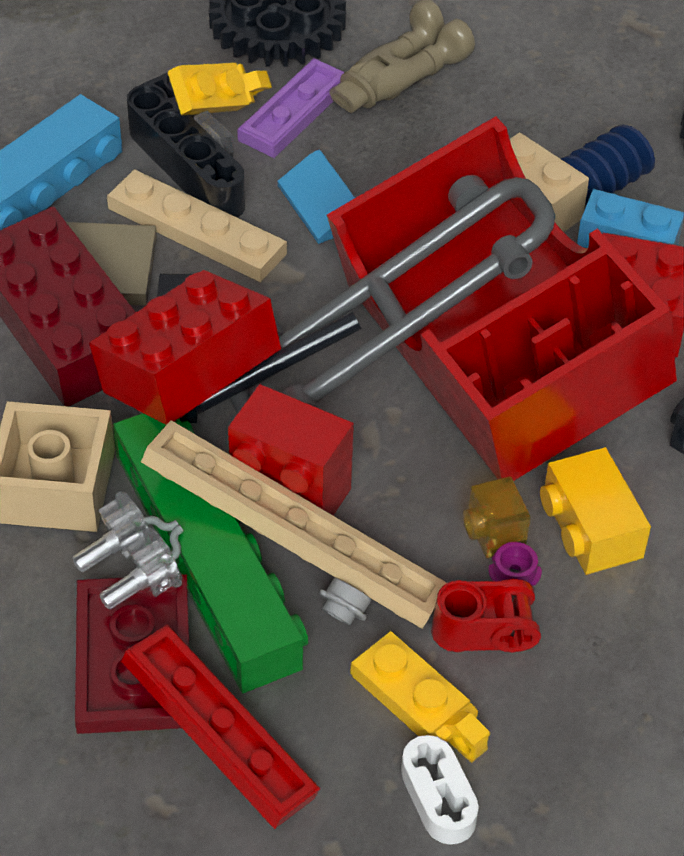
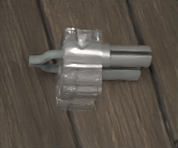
(132, 536)

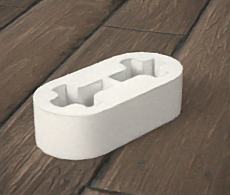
(428, 794)

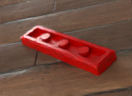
(220, 726)

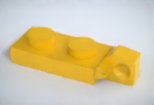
(215, 87)
(420, 695)

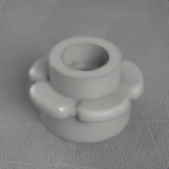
(344, 602)

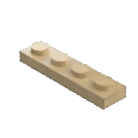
(197, 225)

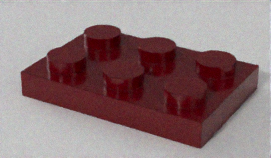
(105, 690)

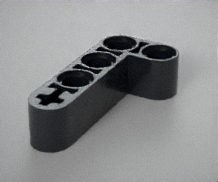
(184, 147)

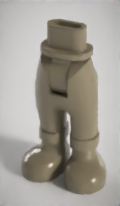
(403, 62)

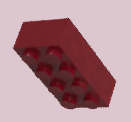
(56, 302)

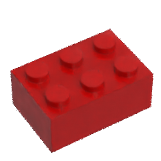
(185, 346)

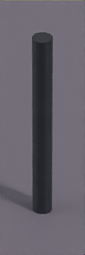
(287, 357)

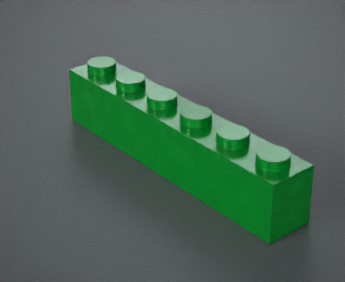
(222, 568)

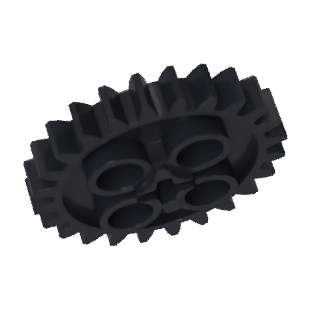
(277, 27)

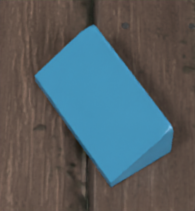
(314, 192)

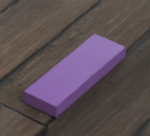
(290, 109)

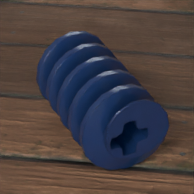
(613, 159)

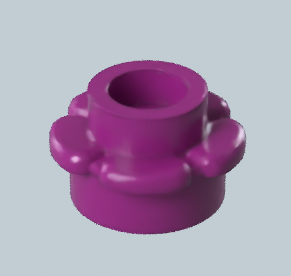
(515, 557)

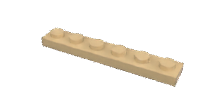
(294, 523)

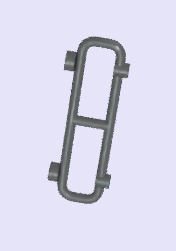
(509, 255)

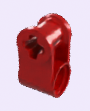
(487, 616)

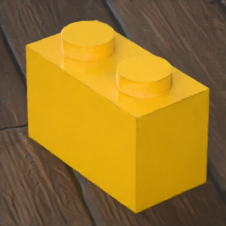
(595, 511)

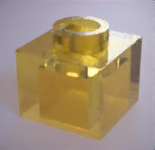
(496, 515)

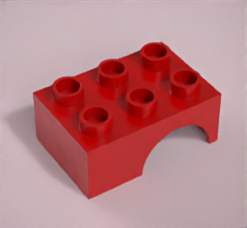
(522, 358)

